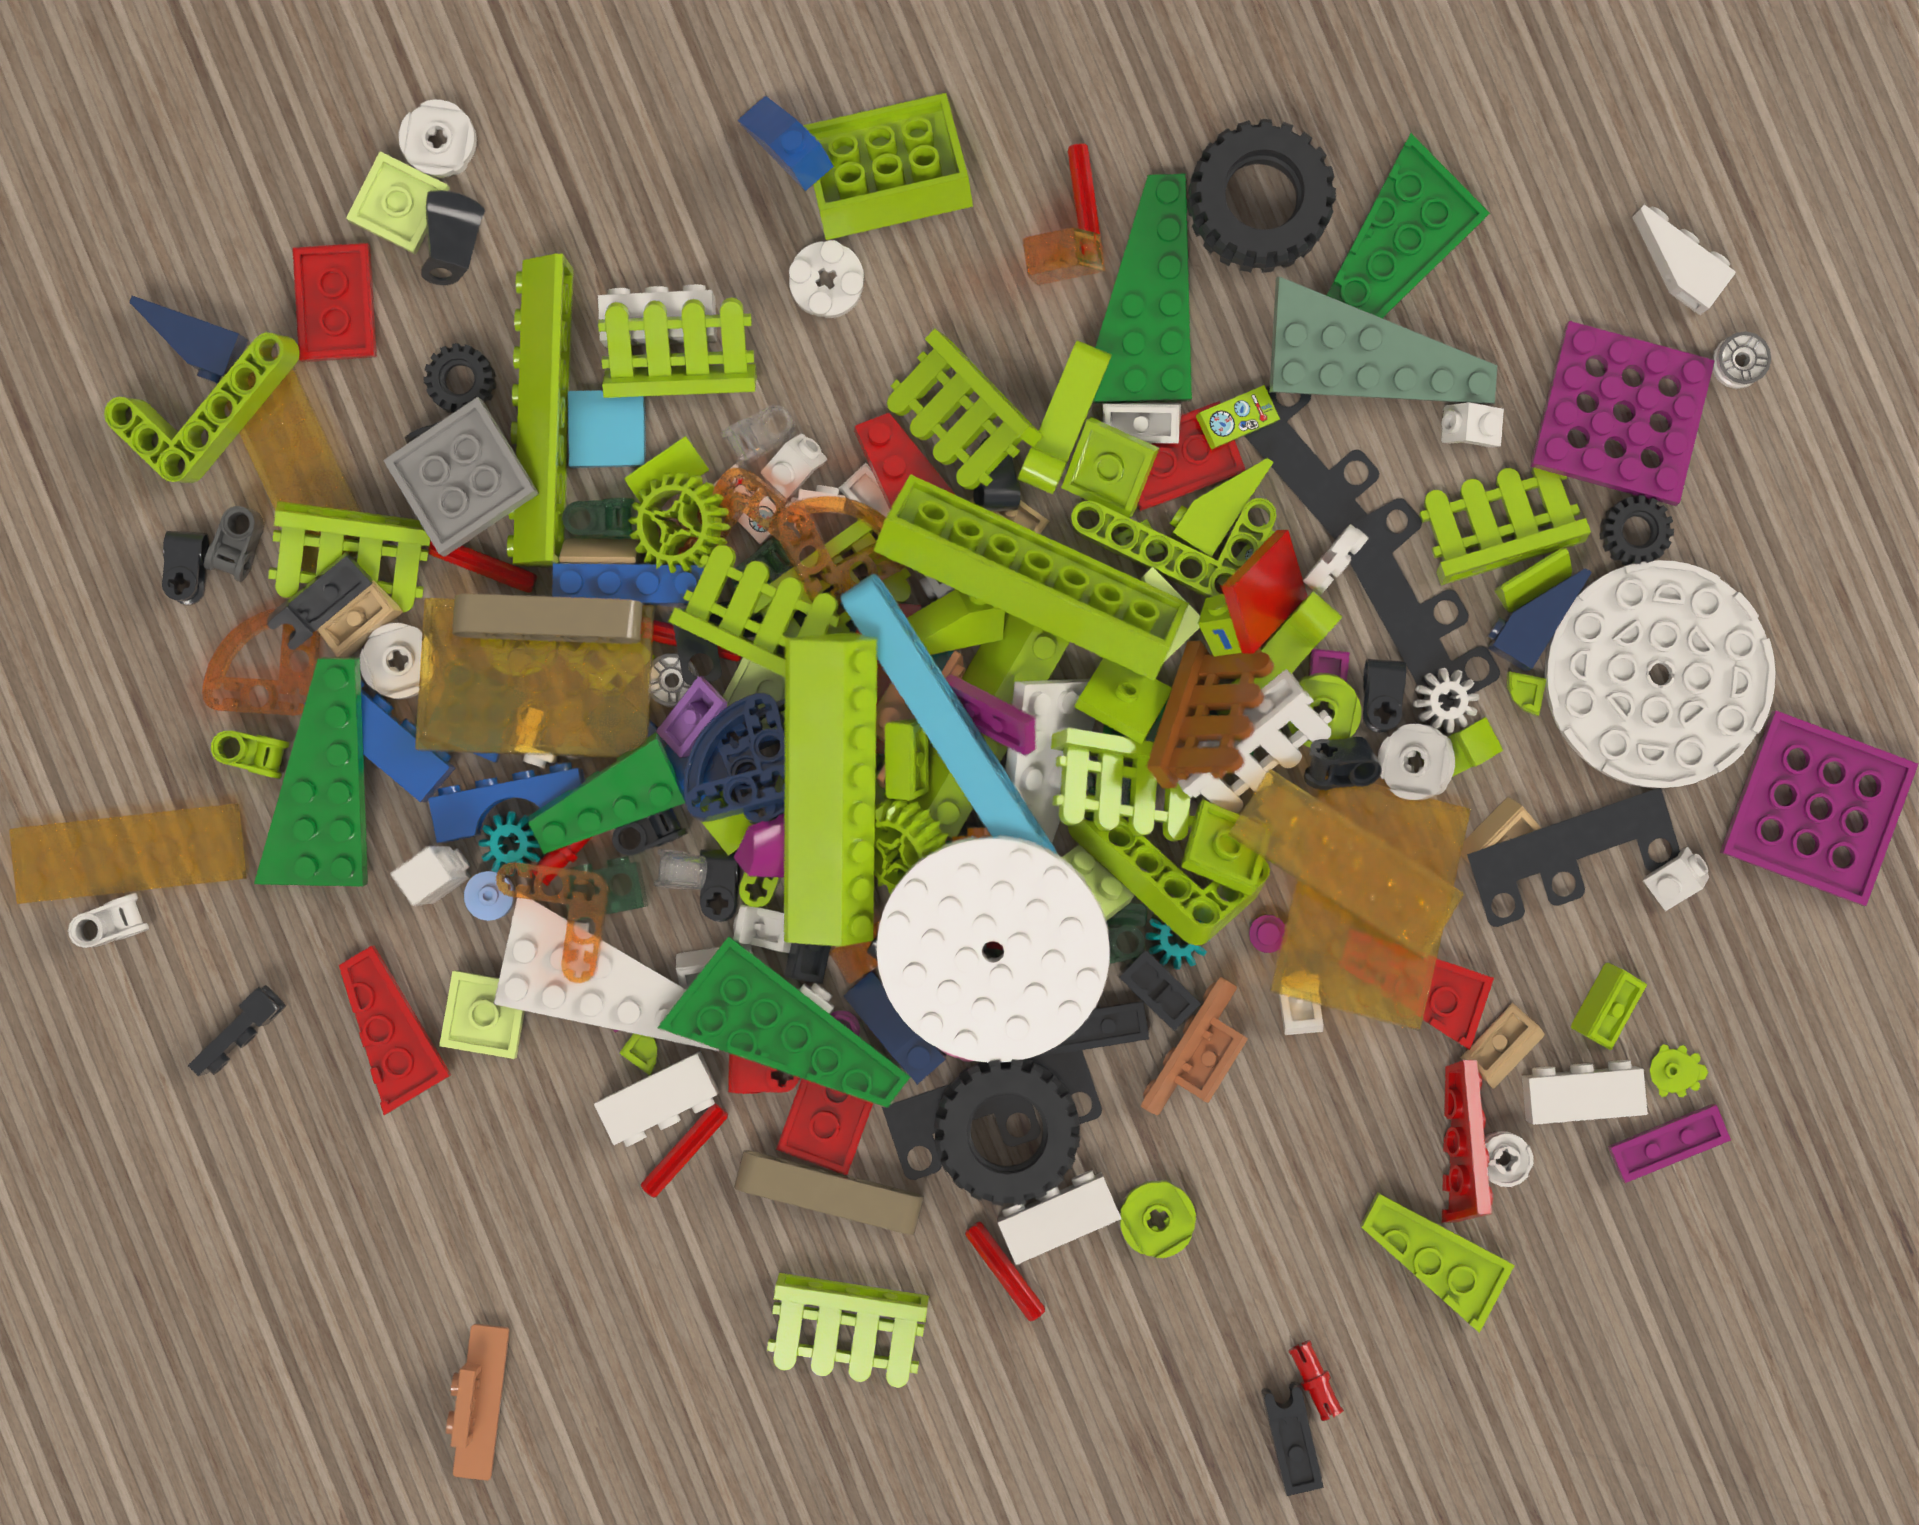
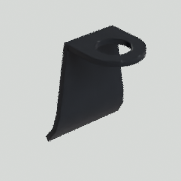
(451, 233)

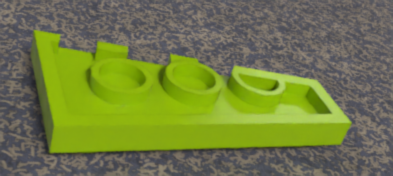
(1448, 1264)

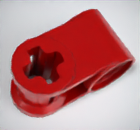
(754, 1078)

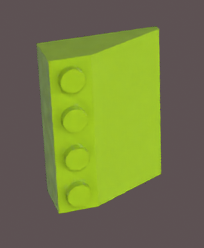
(890, 166)

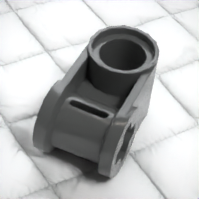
(235, 545)

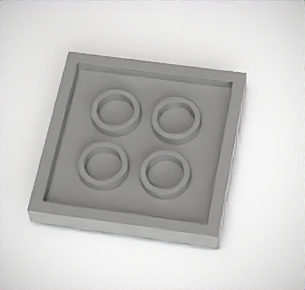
(460, 477)

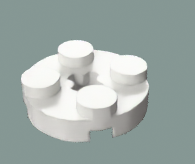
(424, 122)
(827, 257)
(1335, 559)
(378, 653)
(1437, 756)

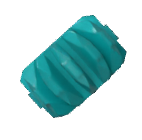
(509, 830)
(1173, 948)

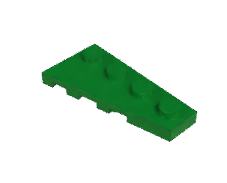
(624, 792)

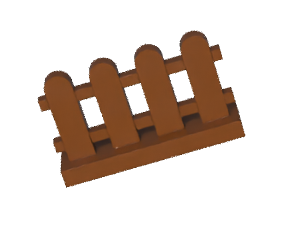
(1187, 711)

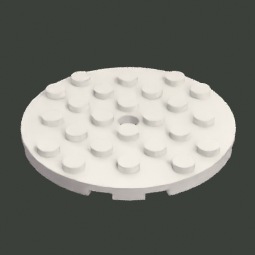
(1715, 686)
(1003, 894)

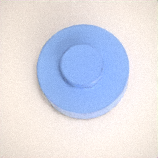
(485, 899)

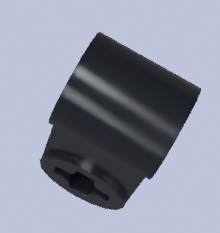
(1002, 492)
(184, 560)
(1383, 686)
(1345, 763)
(652, 832)
(722, 879)

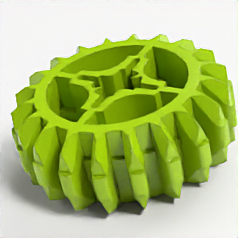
(693, 497)
(902, 839)

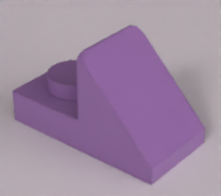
(691, 716)

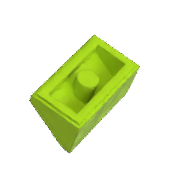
(675, 459)
(1535, 580)
(906, 760)
(1608, 1005)

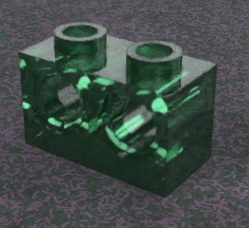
(616, 903)

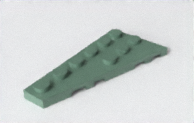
(1344, 351)

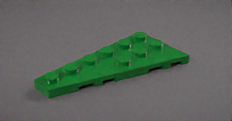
(1407, 233)
(1149, 304)
(320, 810)
(763, 1018)

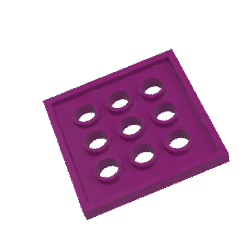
(1653, 363)
(1878, 811)

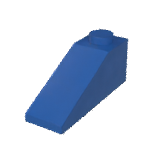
(787, 142)

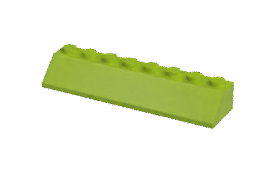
(542, 406)
(1031, 577)
(1022, 655)
(829, 788)

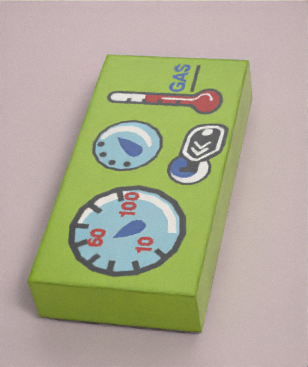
(1237, 417)

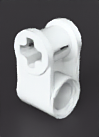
(114, 920)

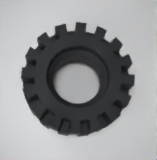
(453, 357)
(1652, 514)

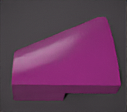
(763, 849)

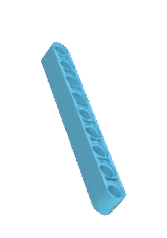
(941, 713)

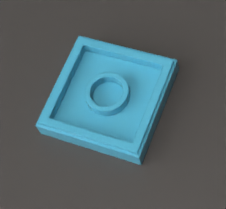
(605, 430)

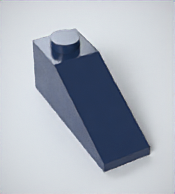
(199, 343)
(1529, 629)
(905, 1045)

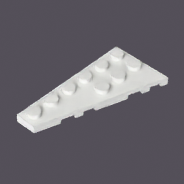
(1036, 774)
(618, 997)

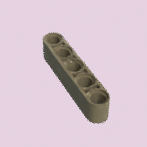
(547, 618)
(828, 1192)

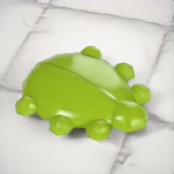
(1676, 1071)

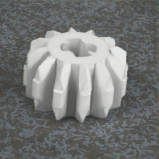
(1443, 686)

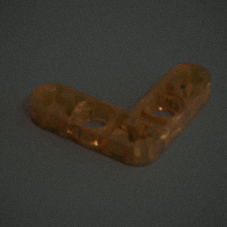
(737, 503)
(578, 908)

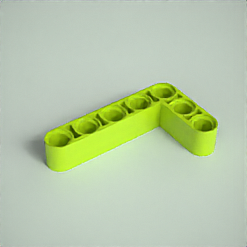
(208, 416)
(1177, 552)
(1163, 878)

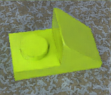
(1473, 745)

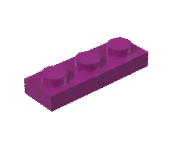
(996, 718)
(1669, 1143)

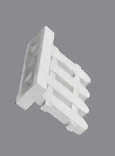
(1282, 703)

